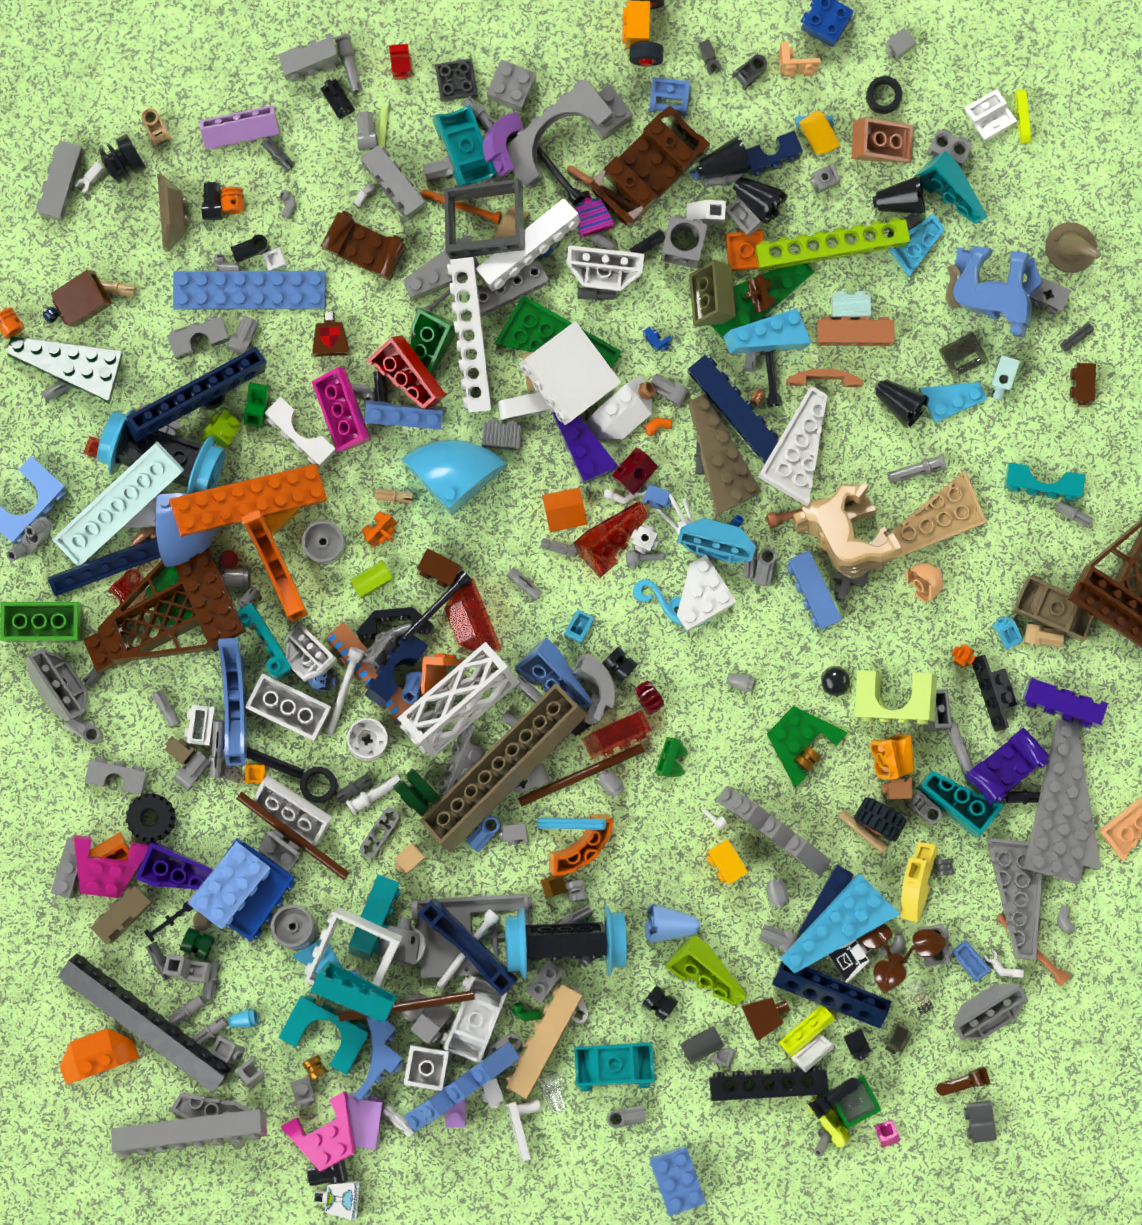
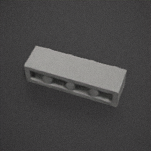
(60, 180)

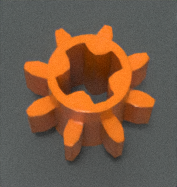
(963, 655)

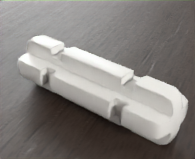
(398, 1120)

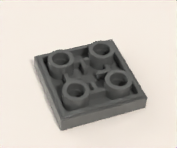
(456, 80)

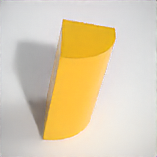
(819, 133)

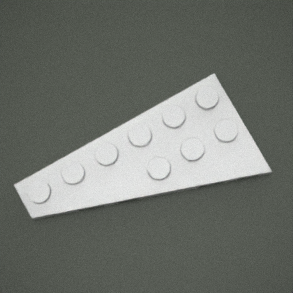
(795, 454)

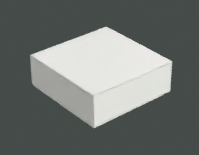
(274, 259)

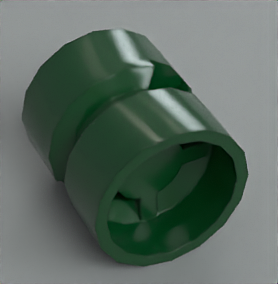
(197, 943)

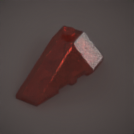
(602, 542)

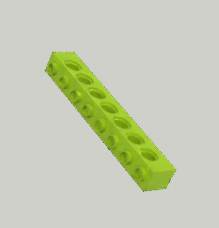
(896, 226)

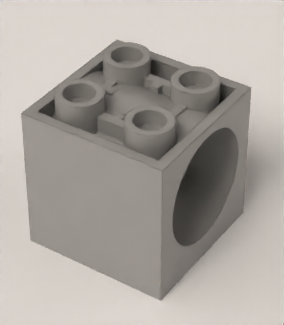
(685, 258)

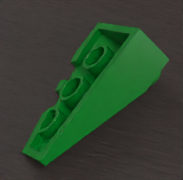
(431, 338)

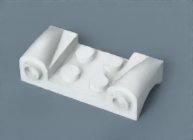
(473, 1020)

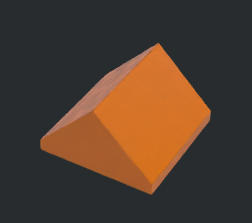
(564, 509)

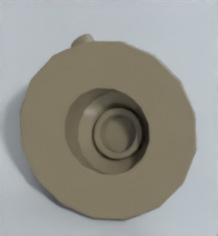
(1071, 247)

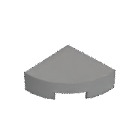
(723, 1057)

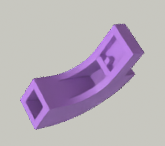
(495, 143)

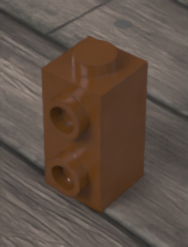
(1083, 383)

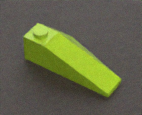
(701, 964)

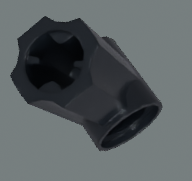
(212, 201)
(248, 250)
(334, 1174)

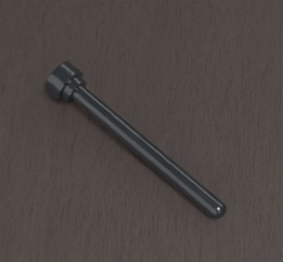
(574, 196)
(773, 397)
(462, 579)

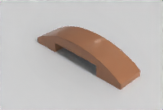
(849, 380)

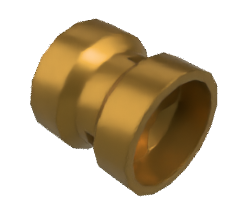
(808, 758)
(314, 1067)

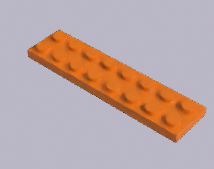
(230, 502)

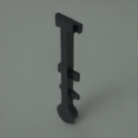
(186, 907)

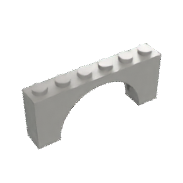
(580, 101)

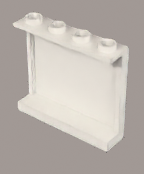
(569, 373)

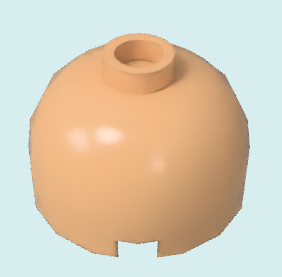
(926, 580)

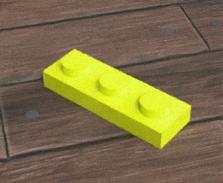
(806, 1030)

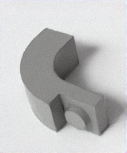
(600, 684)

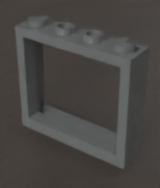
(488, 246)

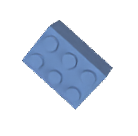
(677, 1180)

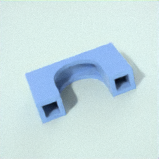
(48, 490)

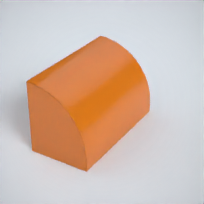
(112, 848)

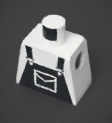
(850, 959)

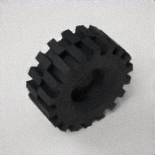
(165, 821)

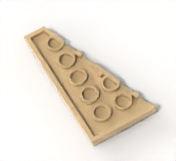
(943, 516)

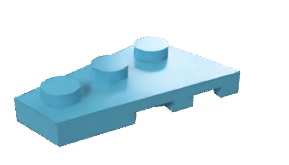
(921, 240)
(952, 399)

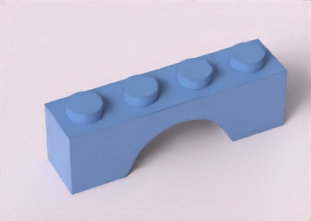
(410, 416)

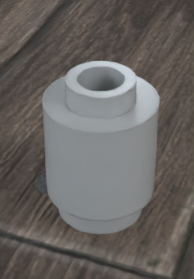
(235, 577)
(610, 783)
(777, 893)

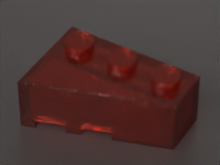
(617, 735)

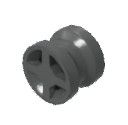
(944, 867)

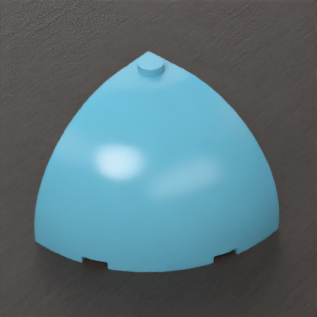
(453, 470)

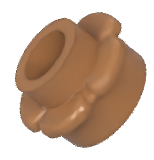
(646, 390)

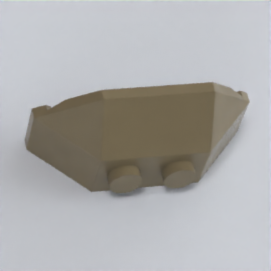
(172, 212)

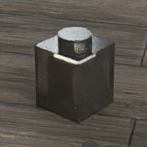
(897, 1039)

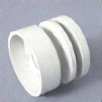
(362, 729)

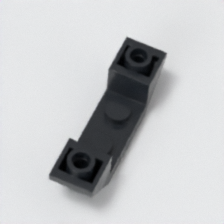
(369, 627)

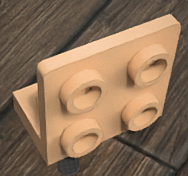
(791, 67)

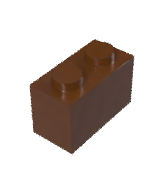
(438, 568)

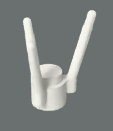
(684, 521)

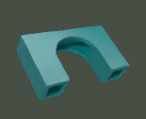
(352, 1035)

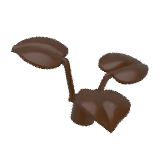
(892, 972)

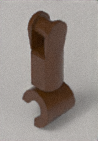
(976, 1078)

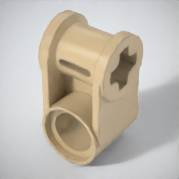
(156, 130)

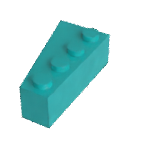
(376, 910)

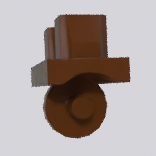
(759, 295)

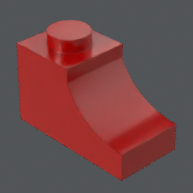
(400, 61)

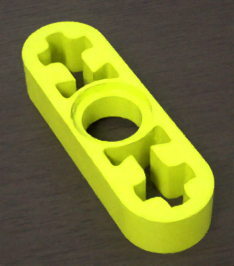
(1023, 113)

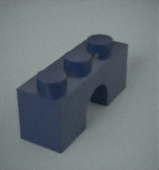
(789, 150)

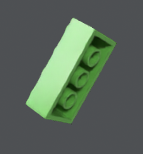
(40, 621)

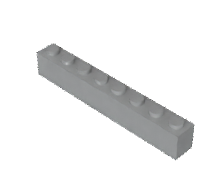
(189, 1132)

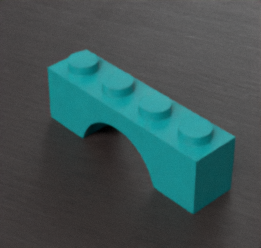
(1020, 478)

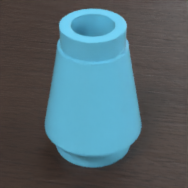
(245, 1018)

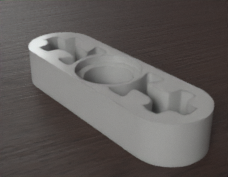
(391, 823)

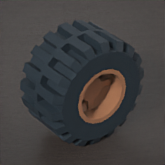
(880, 819)

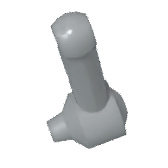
(634, 557)

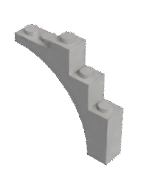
(774, 830)

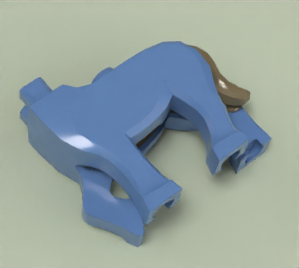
(994, 297)

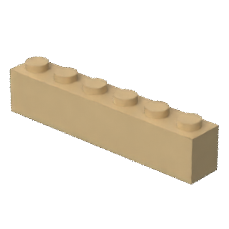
(544, 1040)

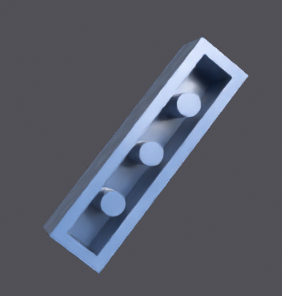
(814, 590)

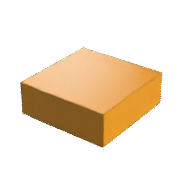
(254, 773)

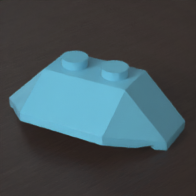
(717, 541)

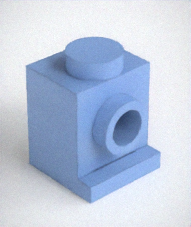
(657, 497)

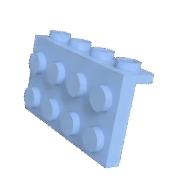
(229, 885)

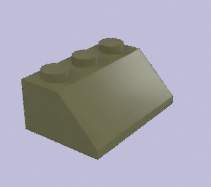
(712, 294)

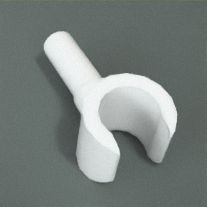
(719, 823)

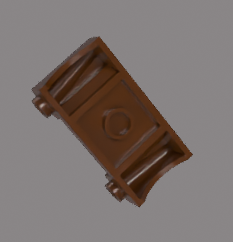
(363, 246)

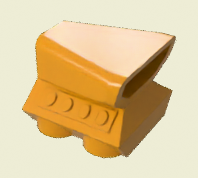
(893, 756)

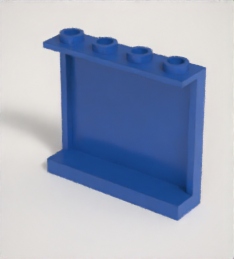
(261, 904)

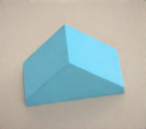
(579, 626)

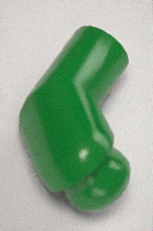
(524, 1015)

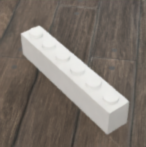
(537, 240)

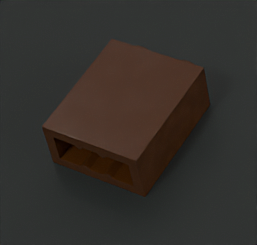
(81, 298)

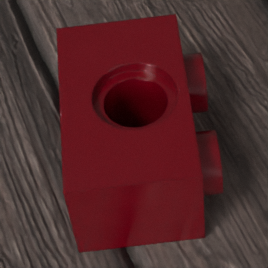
(634, 471)

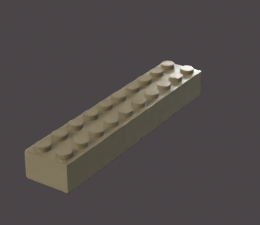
(503, 768)

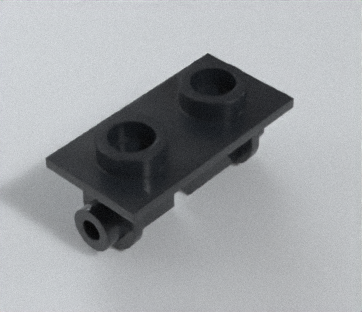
(337, 98)

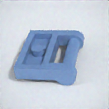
(671, 90)

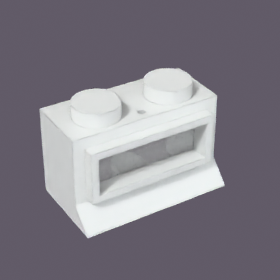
(200, 725)

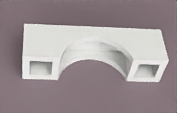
(317, 449)

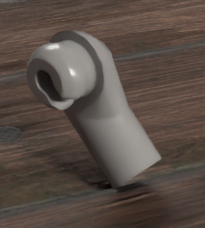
(223, 265)
(364, 390)
(1063, 920)
(896, 947)
(823, 1142)

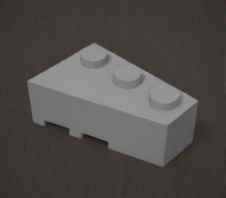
(309, 59)

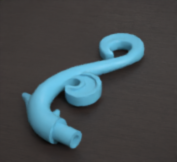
(667, 608)

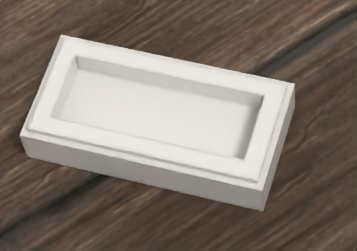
(812, 1052)

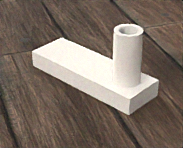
(515, 1112)

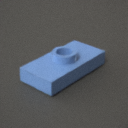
(970, 960)

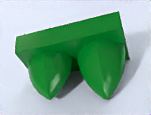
(667, 765)

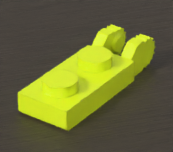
(834, 1126)

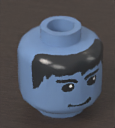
(324, 682)

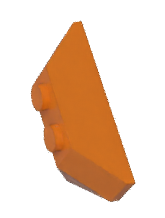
(96, 1054)

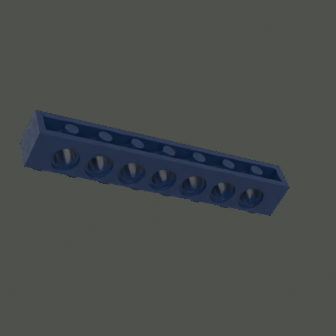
(195, 394)

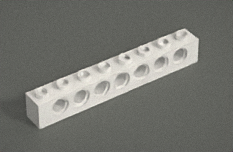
(467, 266)

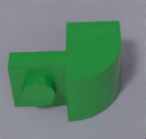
(256, 405)

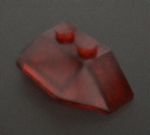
(470, 619)

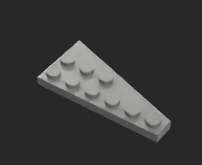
(1018, 894)

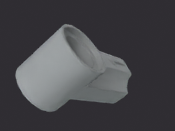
(366, 136)
(439, 169)
(242, 338)
(671, 391)
(764, 569)
(83, 728)
(190, 773)
(777, 937)
(628, 1116)

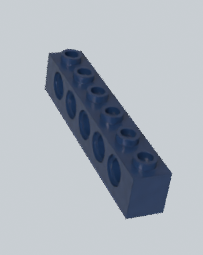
(833, 994)

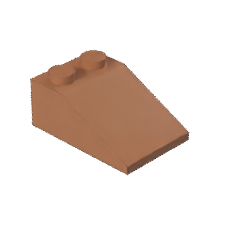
(881, 141)

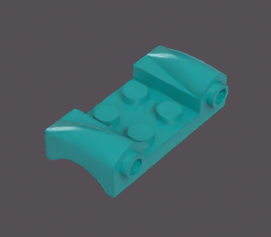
(464, 146)
(277, 665)
(614, 1065)

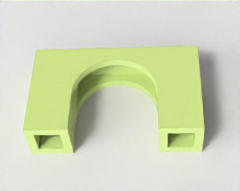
(919, 708)

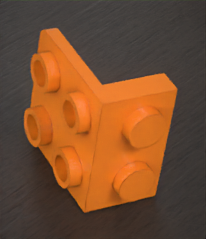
(435, 669)

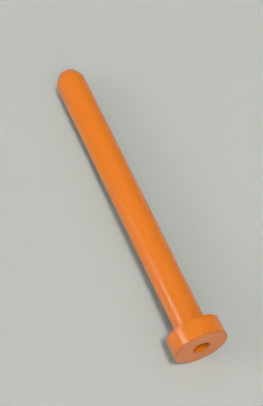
(465, 207)

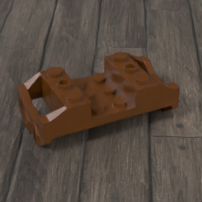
(650, 165)

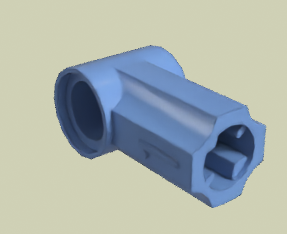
(412, 687)
(483, 834)

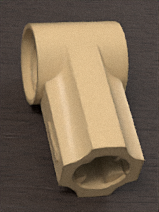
(1043, 636)

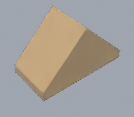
(507, 225)

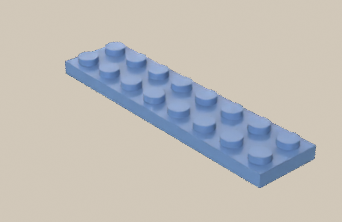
(248, 290)

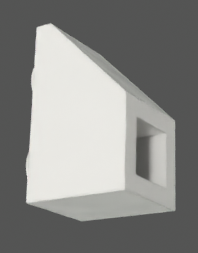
(708, 211)

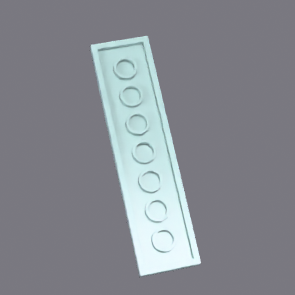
(118, 504)

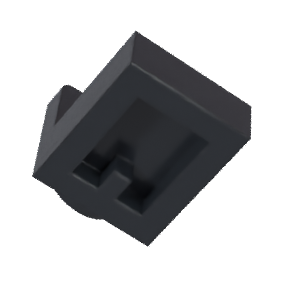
(857, 1044)

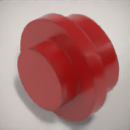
(228, 559)

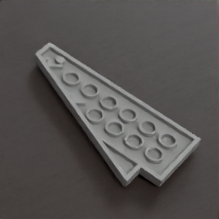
(1063, 822)

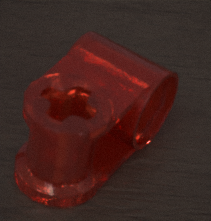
(124, 585)

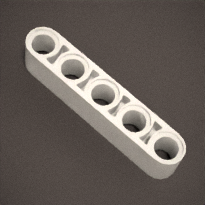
(522, 405)

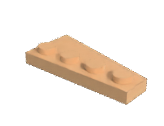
(1124, 830)

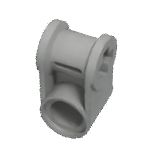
(535, 779)
(923, 807)

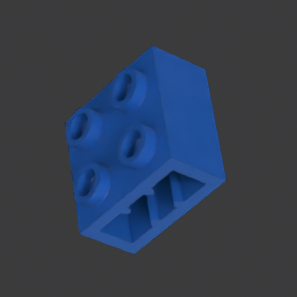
(826, 20)

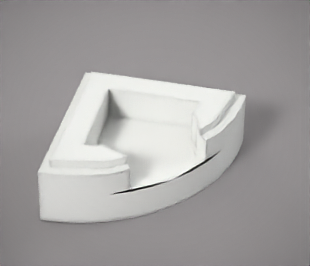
(369, 189)

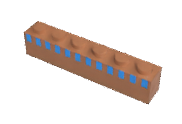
(342, 639)

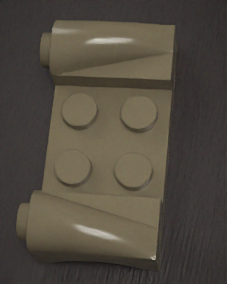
(1052, 608)

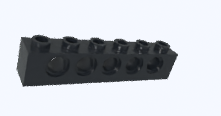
(818, 1087)

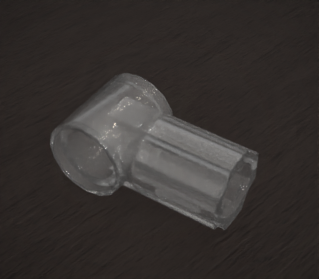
(551, 1087)

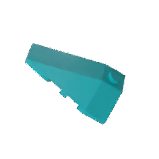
(948, 180)

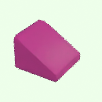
(887, 1133)

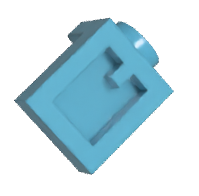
(1007, 632)

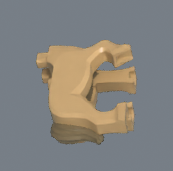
(833, 526)

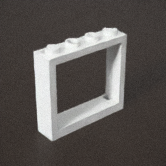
(362, 923)

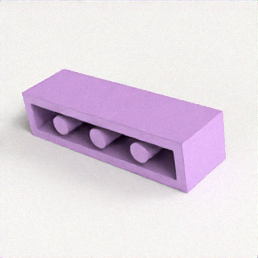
(239, 127)

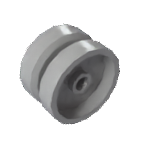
(326, 553)
(305, 930)

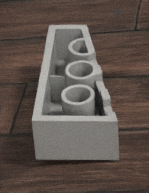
(393, 182)

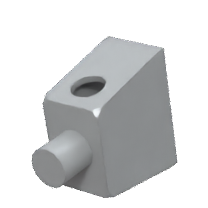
(408, 945)

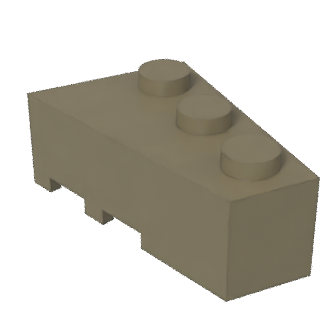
(121, 914)

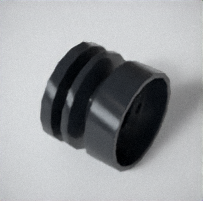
(122, 159)

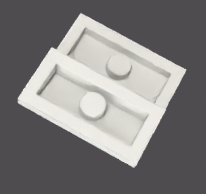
(990, 116)

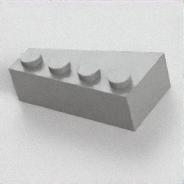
(433, 275)

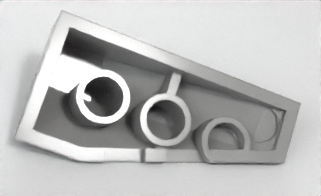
(197, 1106)

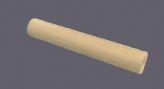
(863, 832)

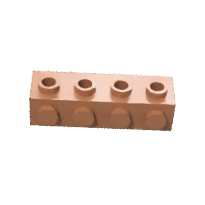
(855, 332)

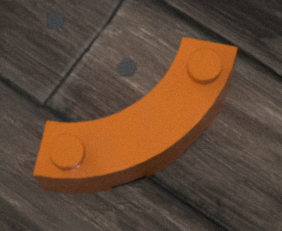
(583, 850)

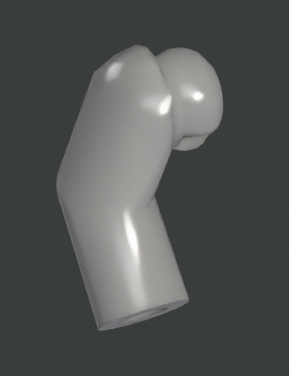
(289, 203)

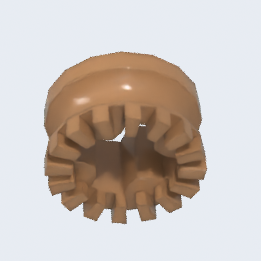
(757, 396)

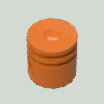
(232, 200)
(10, 323)

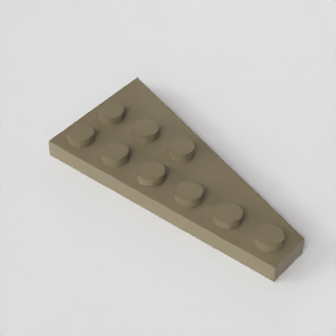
(722, 462)

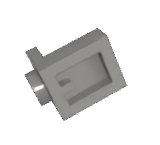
(227, 1050)
(303, 1092)

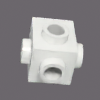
(641, 546)

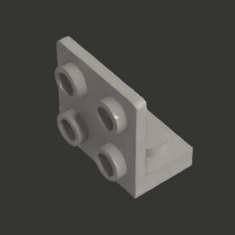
(279, 850)

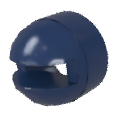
(48, 314)

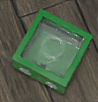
(858, 1104)

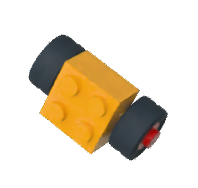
(636, 33)

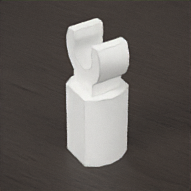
(90, 177)

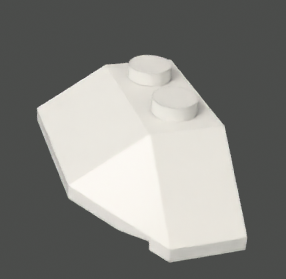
(604, 267)
(620, 412)
(307, 654)

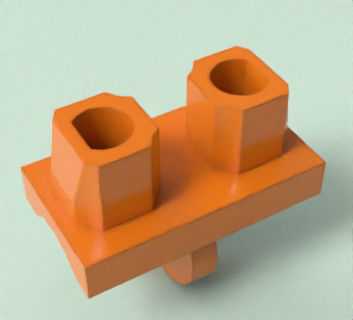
(381, 531)

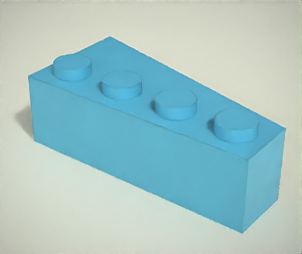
(773, 333)

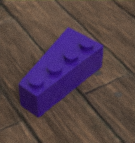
(585, 450)
(1064, 703)

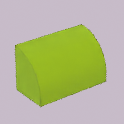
(371, 579)

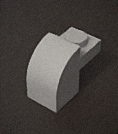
(186, 969)

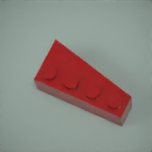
(407, 371)

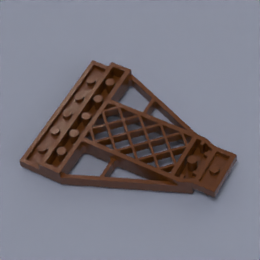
(1107, 597)
(210, 605)

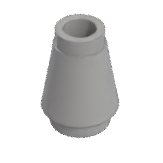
(743, 682)

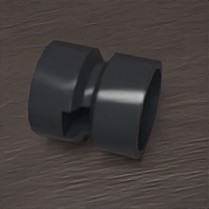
(626, 667)
(660, 1002)

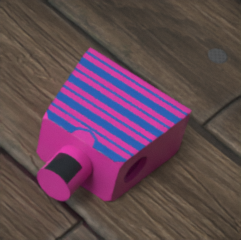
(593, 216)

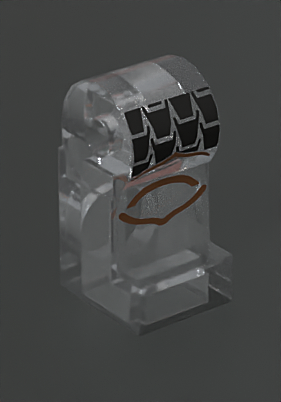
(918, 997)

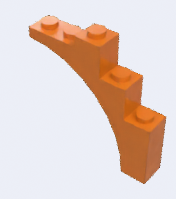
(275, 565)

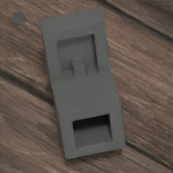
(842, 588)

